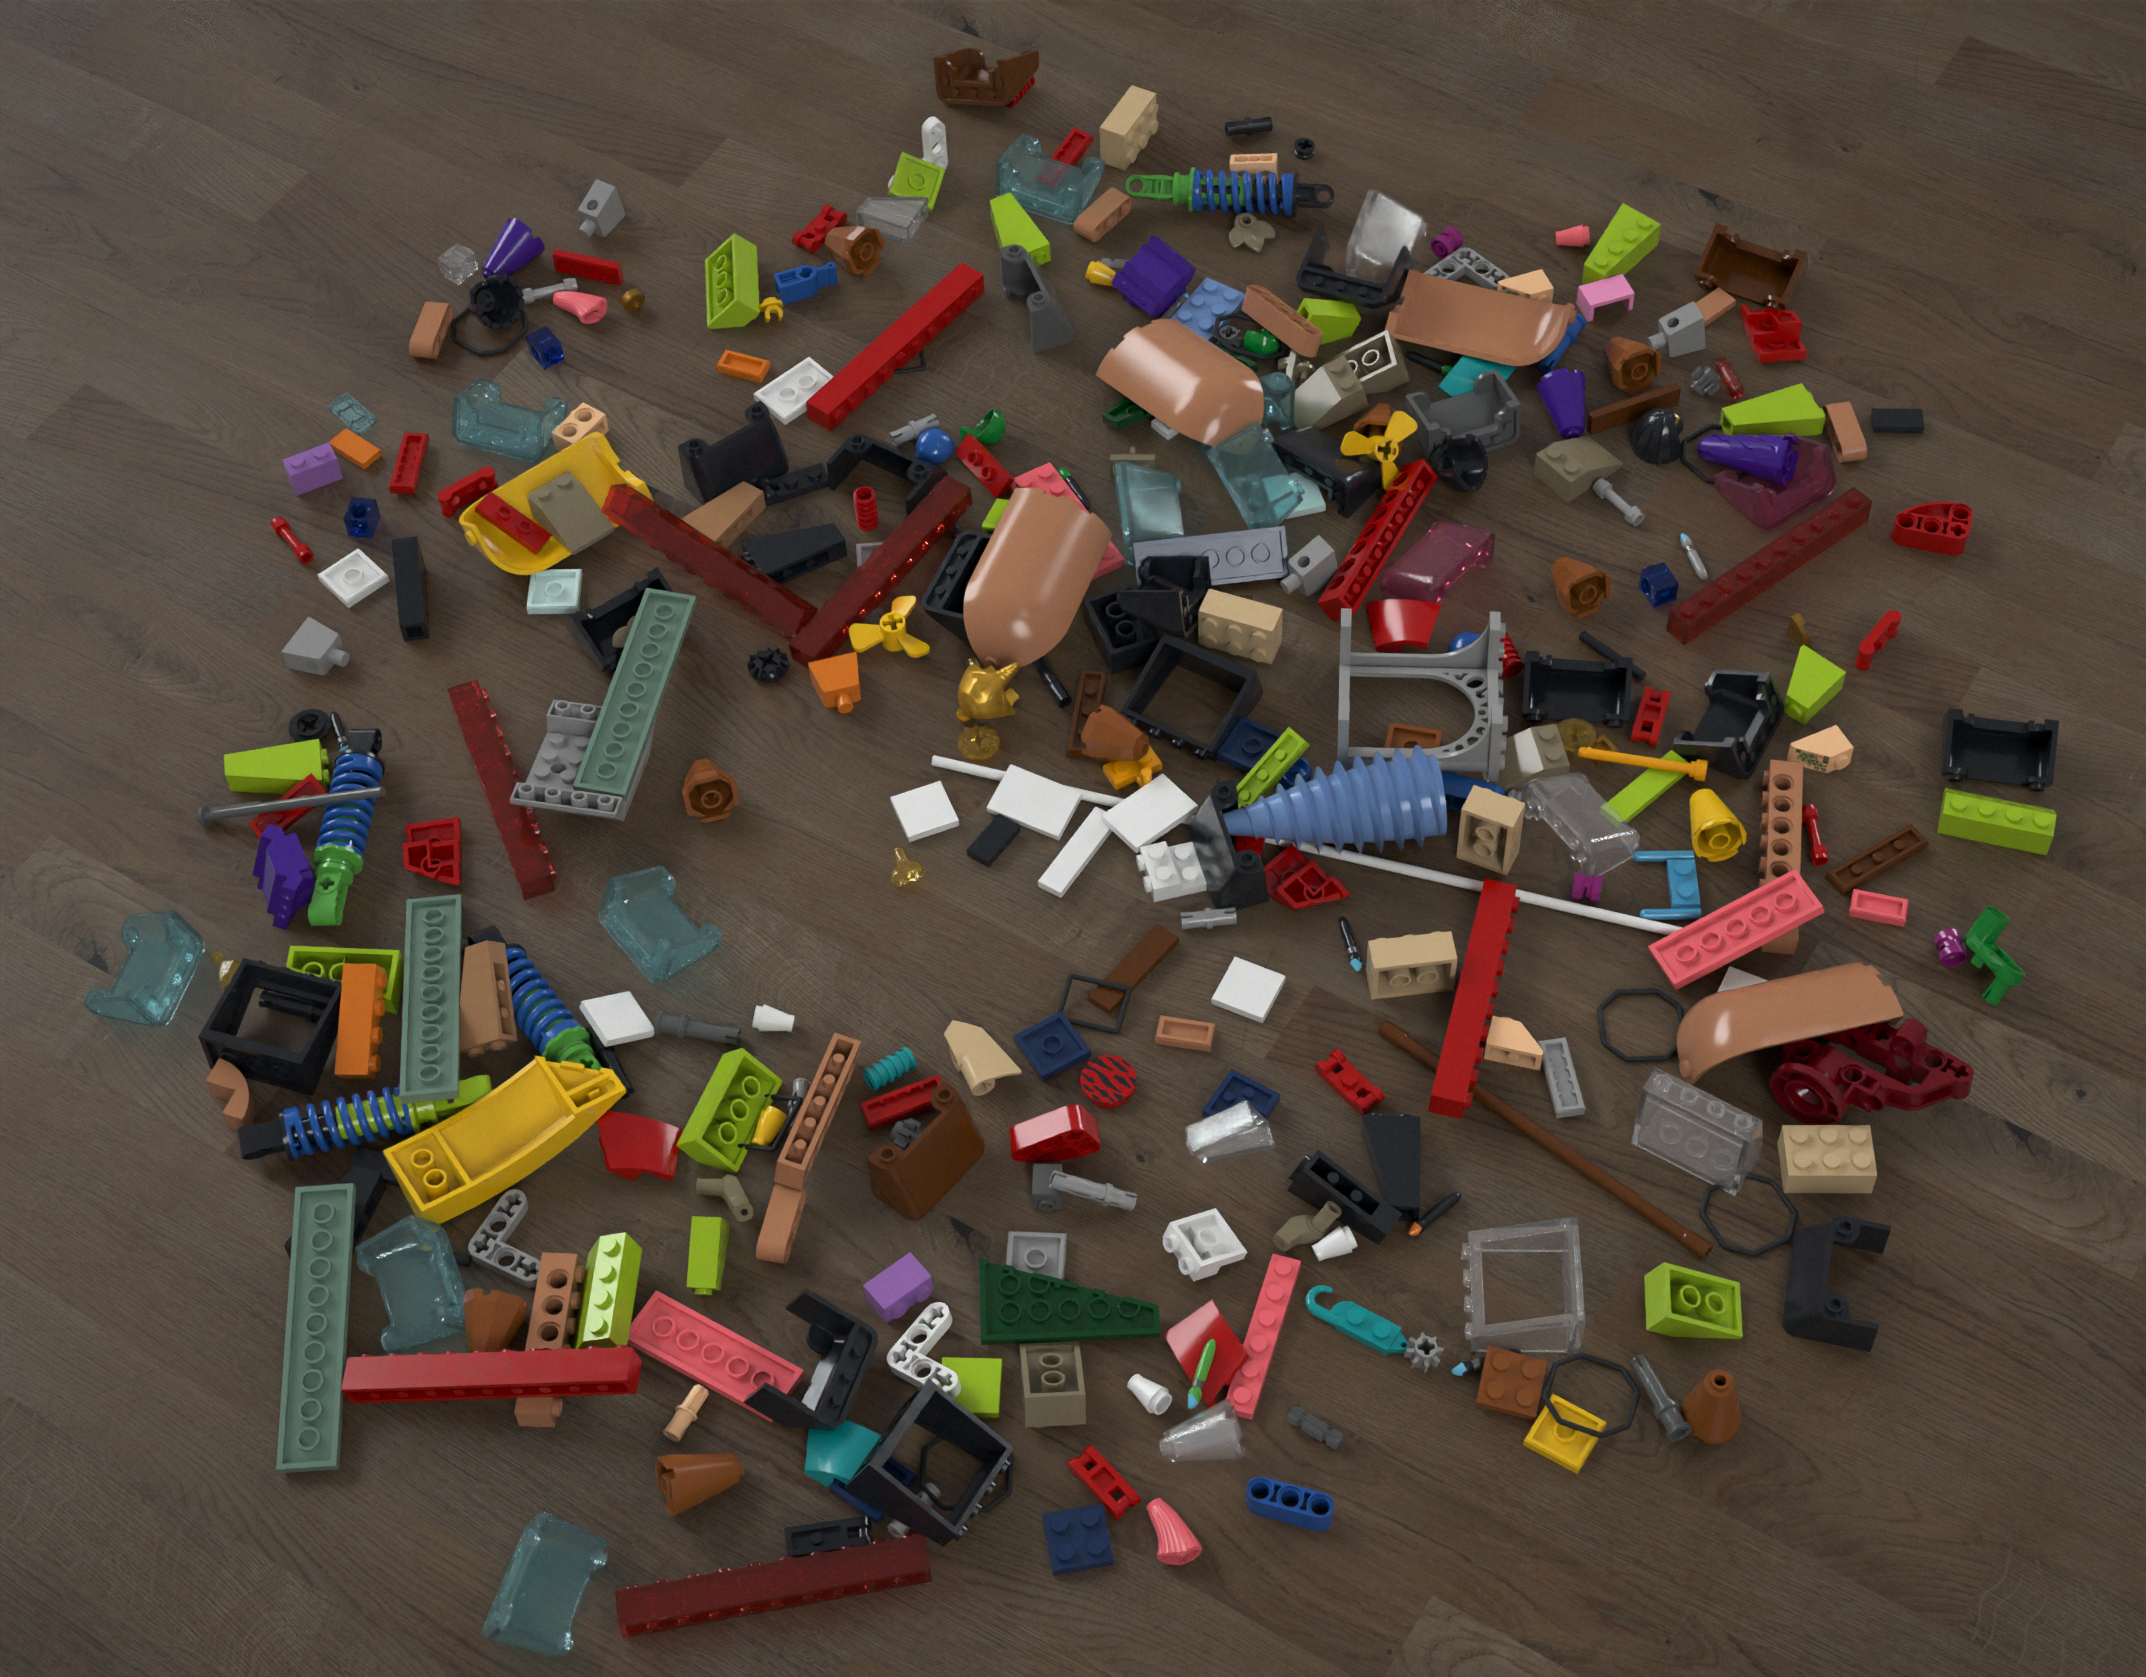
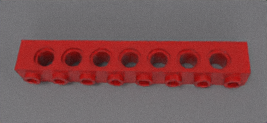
(1377, 539)

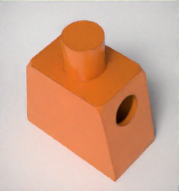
(837, 681)

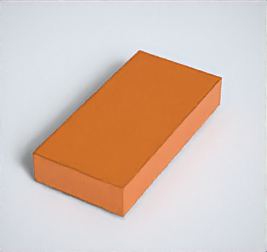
(743, 366)
(355, 448)

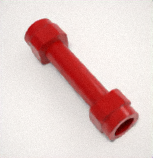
(282, 529)
(1818, 852)

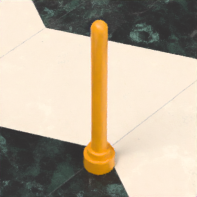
(1695, 769)

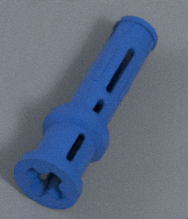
(1569, 339)

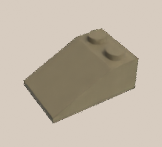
(1377, 363)
(1329, 396)
(1574, 466)
(569, 513)
(1531, 756)
(1052, 1384)

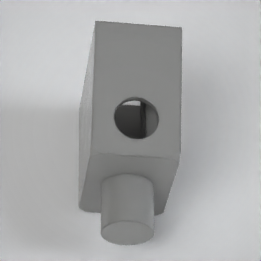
(600, 210)
(1680, 331)
(1311, 568)
(315, 649)

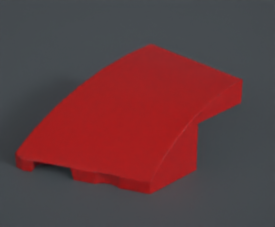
(1773, 334)
(1401, 623)
(435, 850)
(1300, 883)
(638, 1145)
(1189, 1340)

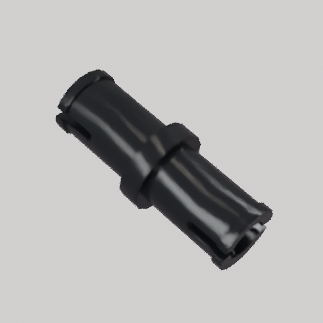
(1248, 126)

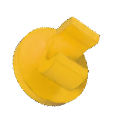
(771, 305)

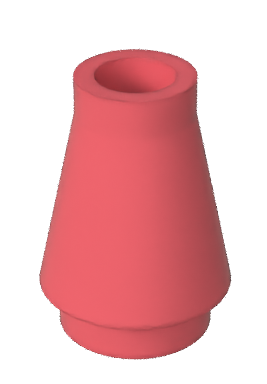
(1574, 237)

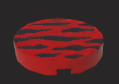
(1108, 1081)

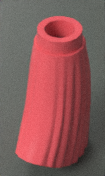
(584, 306)
(1175, 1539)

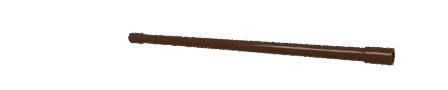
(1686, 1237)

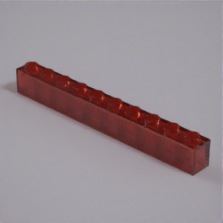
(707, 559)
(1768, 566)
(881, 571)
(498, 782)
(772, 1585)

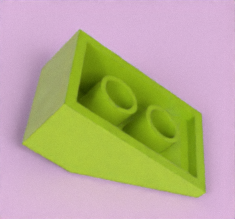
(1692, 1304)

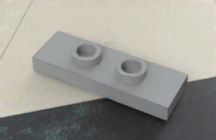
(1561, 1078)

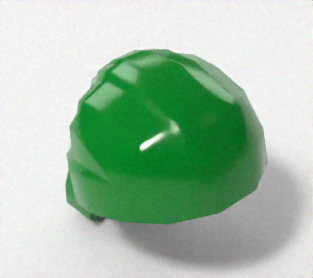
(1260, 343)
(989, 429)

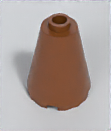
(1713, 1408)
(695, 1478)

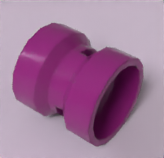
(1446, 242)
(1587, 887)
(1951, 949)

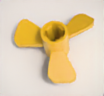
(1399, 428)
(890, 631)

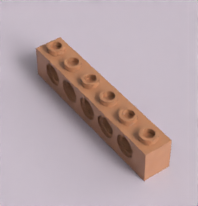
(817, 1111)
(553, 1271)

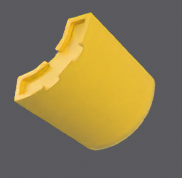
(589, 461)

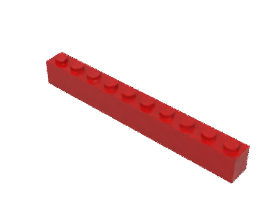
(895, 347)
(1473, 998)
(492, 1375)

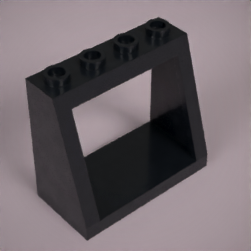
(1177, 652)
(265, 1062)
(951, 1421)

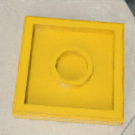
(1561, 1443)

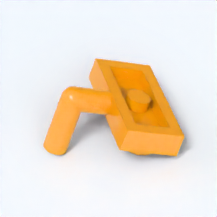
(1126, 772)

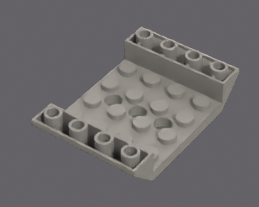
(563, 750)

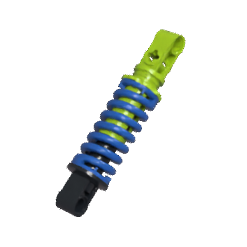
(352, 1121)

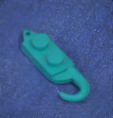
(1358, 1323)

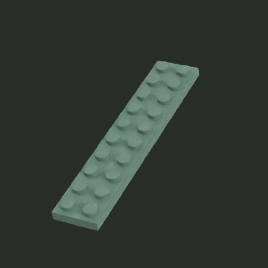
(635, 693)
(431, 999)
(316, 1329)

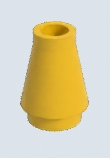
(1100, 274)
(768, 1126)

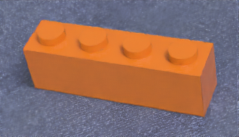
(360, 1021)

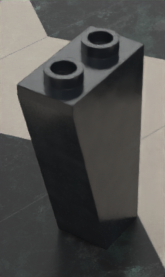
(794, 552)
(411, 588)
(1395, 1159)
(1323, 1180)
(369, 1191)

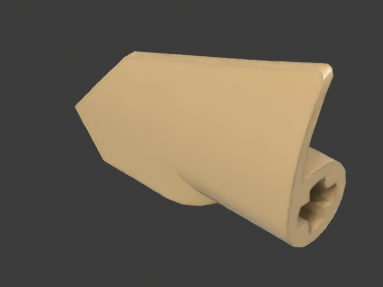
(978, 1057)

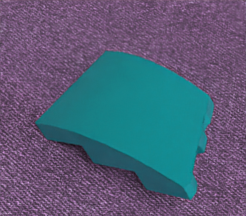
(1464, 373)
(837, 1452)

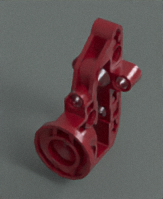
(1822, 1083)

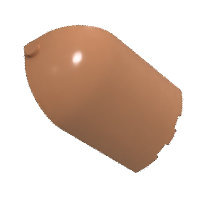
(1478, 321)
(1184, 381)
(1031, 577)
(1782, 1013)

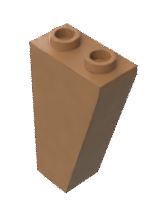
(728, 514)
(486, 1000)

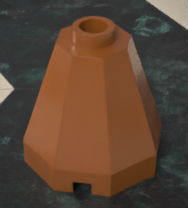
(855, 248)
(1631, 364)
(1375, 423)
(1579, 586)
(1113, 737)
(709, 791)
(492, 1319)

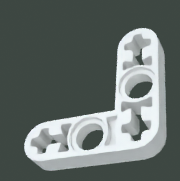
(938, 155)
(917, 1353)

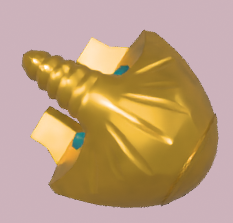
(983, 694)

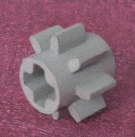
(1423, 1352)

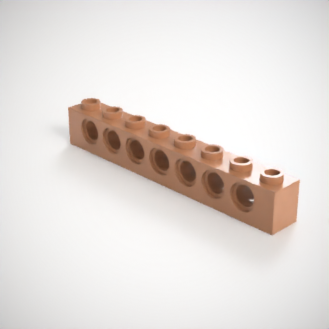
(1782, 834)

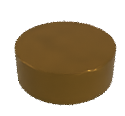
(632, 300)

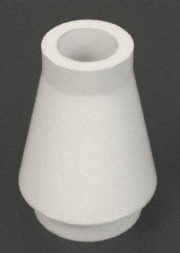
(771, 1019)
(1335, 1244)
(1150, 1394)

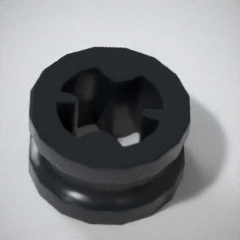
(1304, 143)

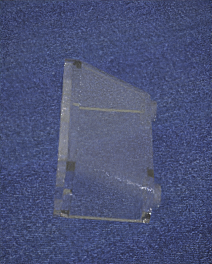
(1379, 236)
(1581, 820)

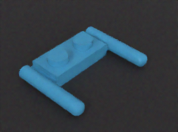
(1681, 882)

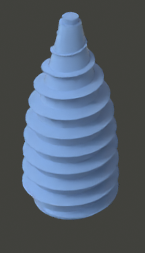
(1353, 806)

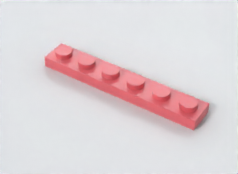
(1263, 1334)

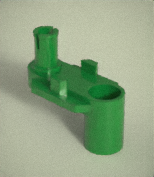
(1981, 941)

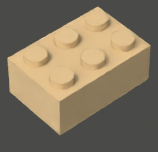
(1128, 127)
(1240, 626)
(1490, 830)
(1411, 965)
(1827, 1159)

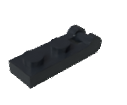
(793, 484)
(827, 1536)

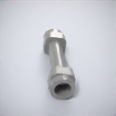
(567, 285)
(1632, 514)

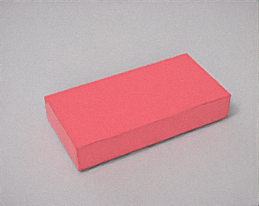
(1878, 907)

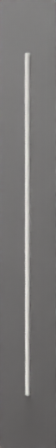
(1368, 860)

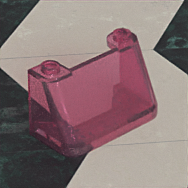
(1773, 504)
(1438, 561)

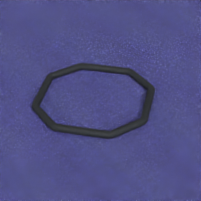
(1238, 351)
(487, 352)
(1689, 465)
(1672, 1052)
(1765, 1248)
(1626, 1426)
(945, 1507)

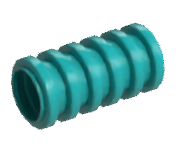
(889, 1068)

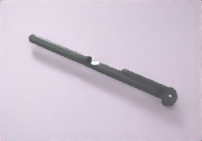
(206, 815)

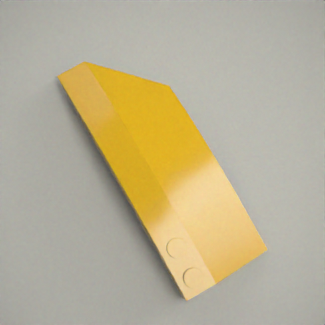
(501, 1137)

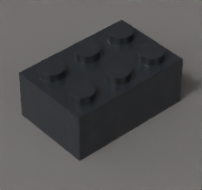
(1120, 637)

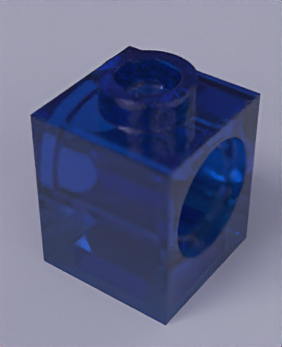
(545, 348)
(362, 517)
(1658, 584)

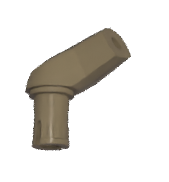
(732, 1191)
(1307, 1228)

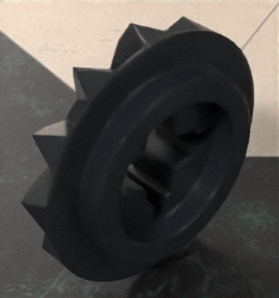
(771, 672)
(309, 718)

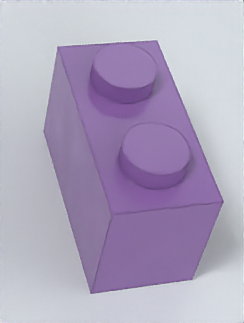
(312, 469)
(898, 1288)

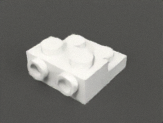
(1170, 870)
(1202, 1244)

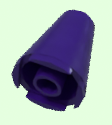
(512, 249)
(1564, 400)

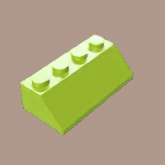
(732, 284)
(1996, 821)
(729, 1111)
(608, 1292)

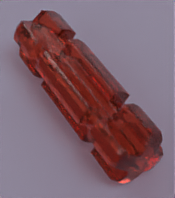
(1729, 377)

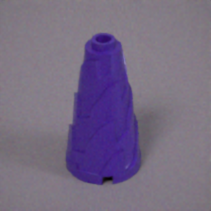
(1762, 455)

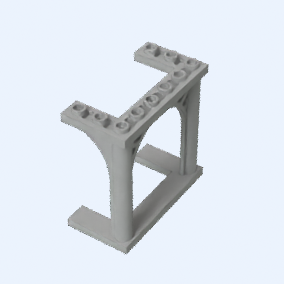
(1471, 663)

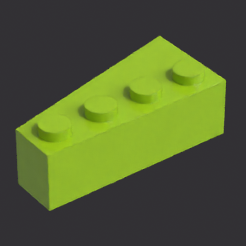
(1622, 245)
(328, 964)

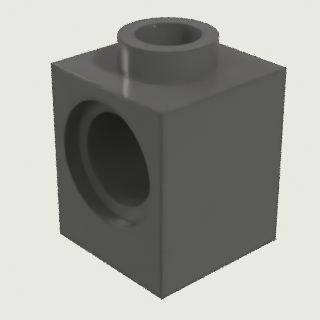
(1043, 1196)

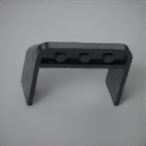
(1322, 281)
(888, 458)
(947, 590)
(1808, 1307)
(845, 1353)

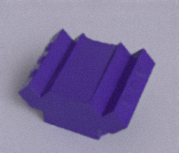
(1154, 277)
(283, 875)

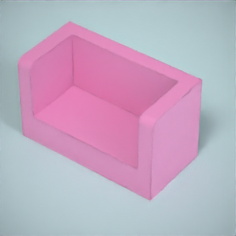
(1603, 293)

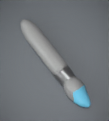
(1693, 556)

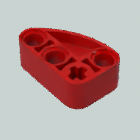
(1934, 527)
(1055, 1136)

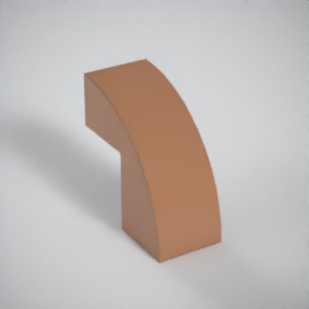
(229, 1084)

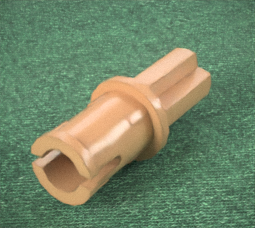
(686, 1413)

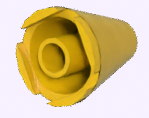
(1714, 827)

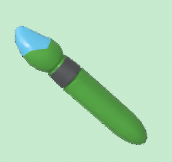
(1195, 1392)

